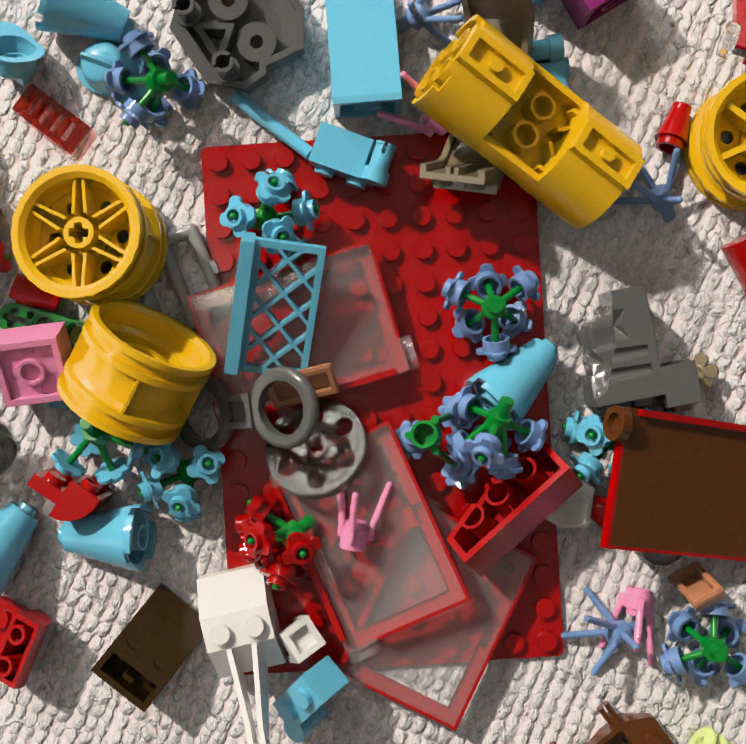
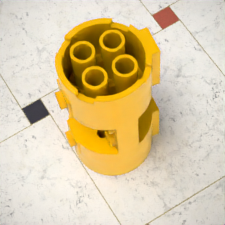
(528, 124)

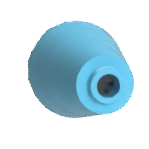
(86, 18)
(517, 377)
(16, 529)
(113, 536)

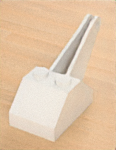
(241, 636)

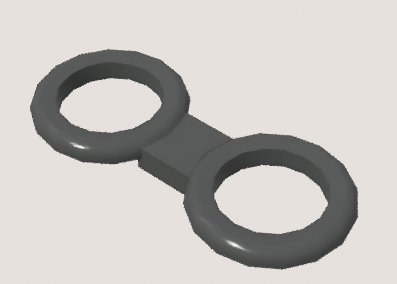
(249, 411)

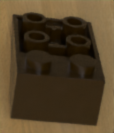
(151, 648)

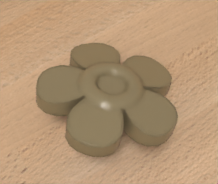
(705, 372)

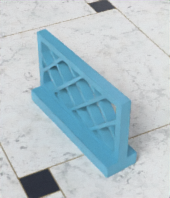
(245, 294)

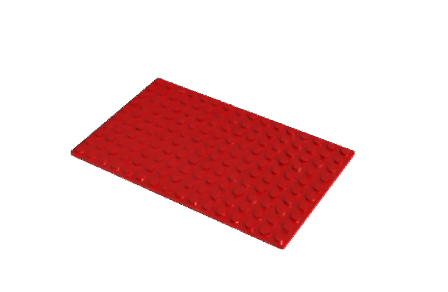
(419, 243)

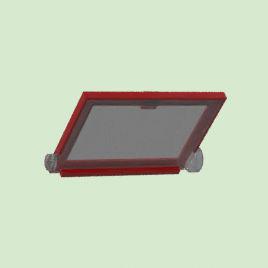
(350, 329)
(405, 569)
(442, 659)

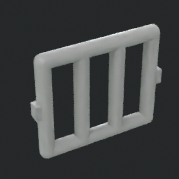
(208, 266)

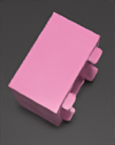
(33, 362)

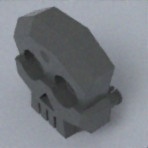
(237, 62)

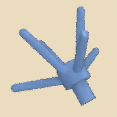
(420, 15)
(659, 195)
(615, 632)

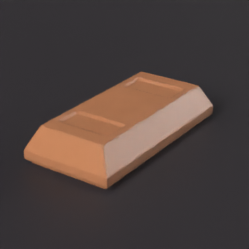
(320, 376)
(697, 586)

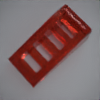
(29, 100)

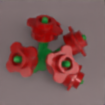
(261, 539)

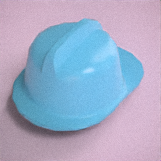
(18, 53)
(98, 59)

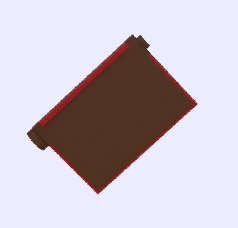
(675, 485)

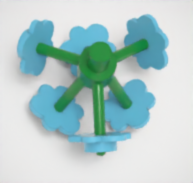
(93, 440)

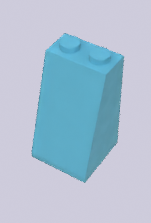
(363, 57)

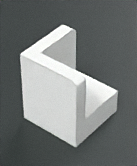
(575, 510)
(301, 639)

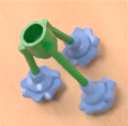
(428, 435)

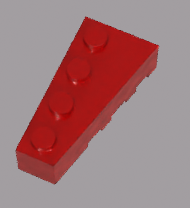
(512, 508)

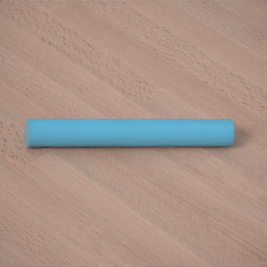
(271, 124)

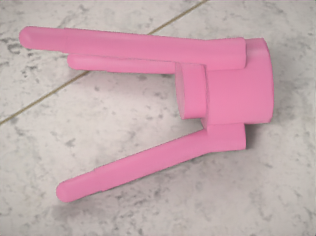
(427, 128)
(353, 531)
(638, 604)

